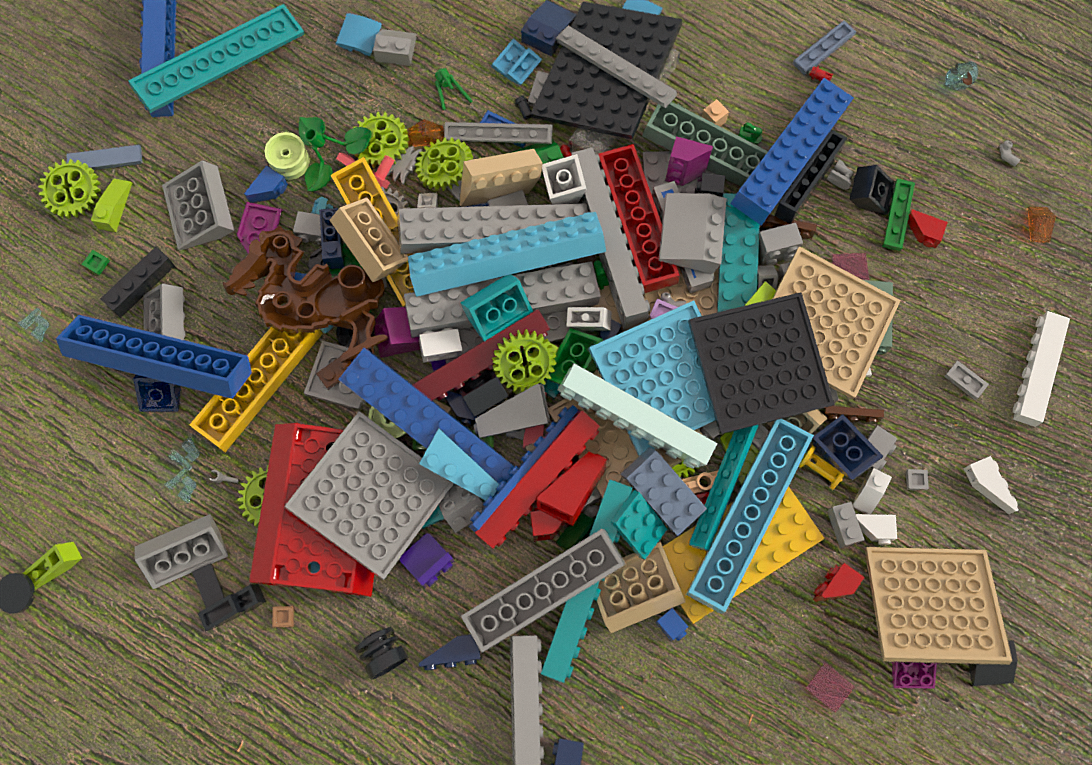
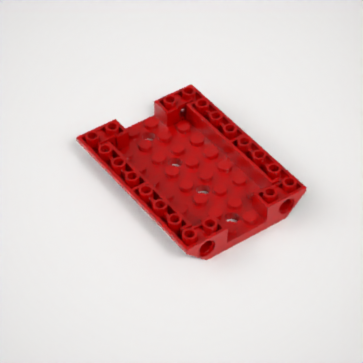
(283, 540)

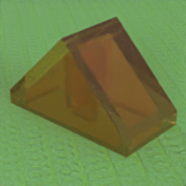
(424, 133)
(1040, 224)

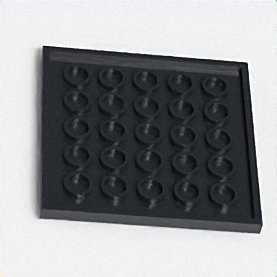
(760, 363)

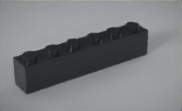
(810, 177)

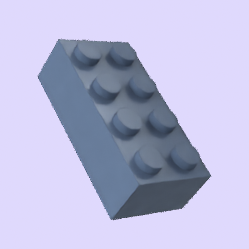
(664, 491)

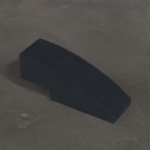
(232, 607)

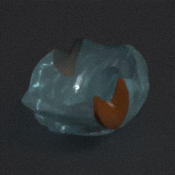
(962, 76)

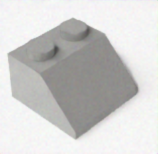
(394, 47)

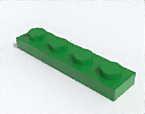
(898, 214)

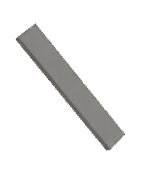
(499, 132)

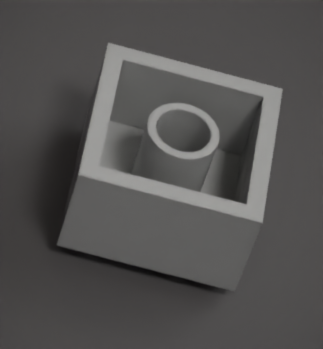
(778, 244)

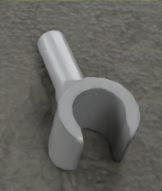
(221, 477)

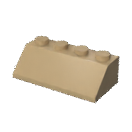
(369, 239)

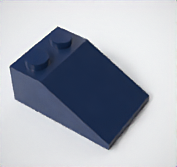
(544, 27)
(846, 448)

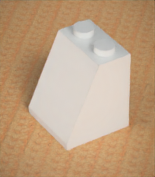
(564, 180)

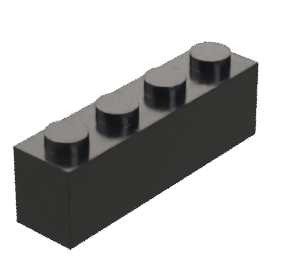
(138, 282)

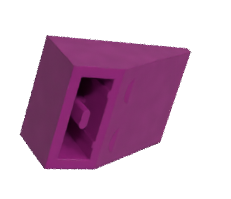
(914, 674)

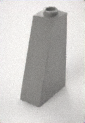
(517, 413)

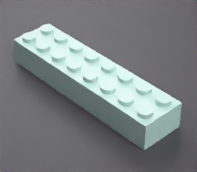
(637, 417)

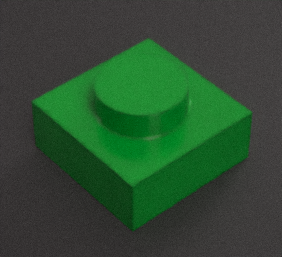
(95, 262)

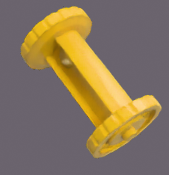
(822, 467)

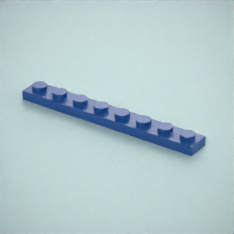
(517, 473)

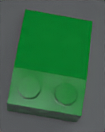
(574, 351)

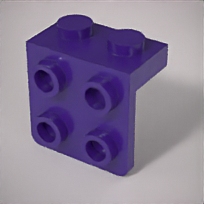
(427, 560)

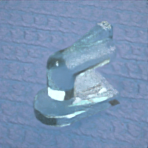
(42, 323)
(193, 452)
(190, 485)

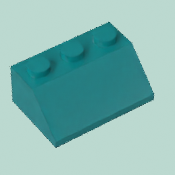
(497, 306)

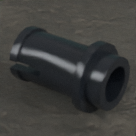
(522, 105)

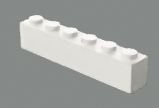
(1041, 369)

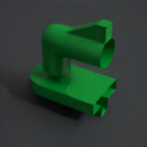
(751, 133)
(600, 275)

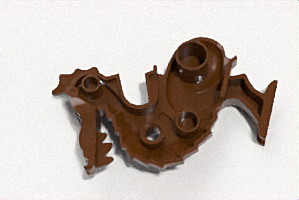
(315, 299)

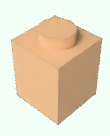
(715, 113)

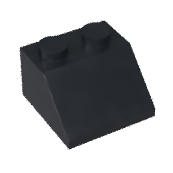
(872, 189)
(483, 392)
(994, 673)

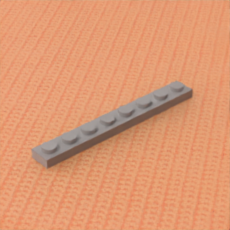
(617, 66)

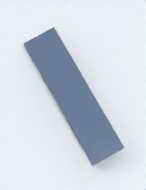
(824, 47)
(109, 157)

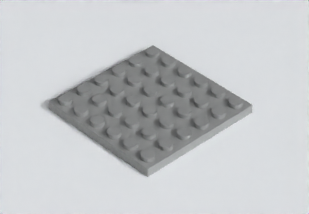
(369, 495)

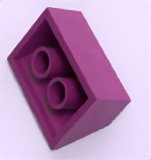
(687, 161)

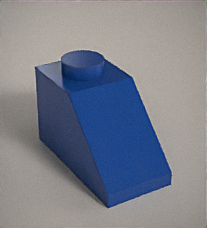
(266, 186)

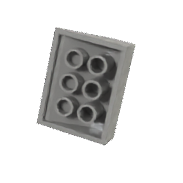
(197, 206)
(693, 231)

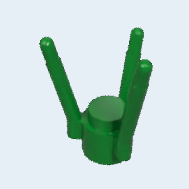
(444, 79)

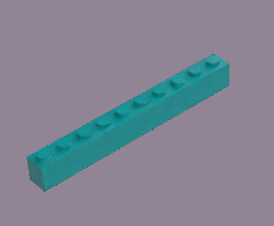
(579, 608)

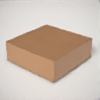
(283, 616)

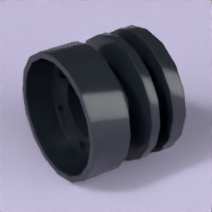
(380, 651)

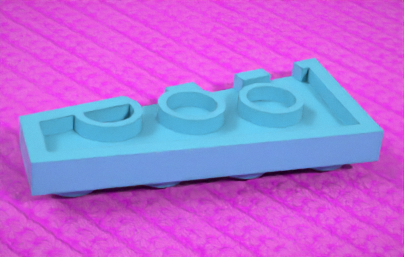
(455, 465)

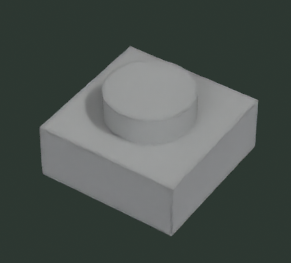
(917, 479)

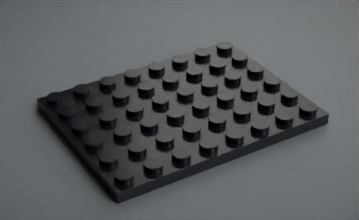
(589, 97)

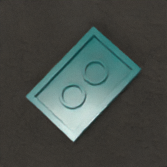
(639, 525)

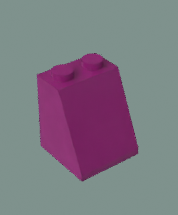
(395, 325)

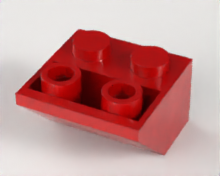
(544, 525)
(840, 583)

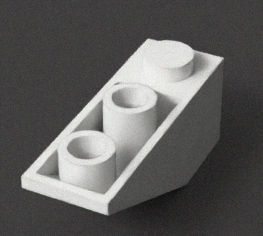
(987, 480)

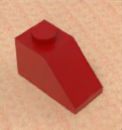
(926, 228)

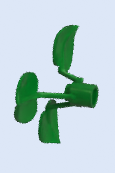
(312, 134)

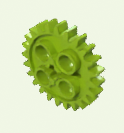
(393, 131)
(442, 163)
(53, 193)
(506, 365)
(252, 491)

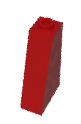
(572, 490)

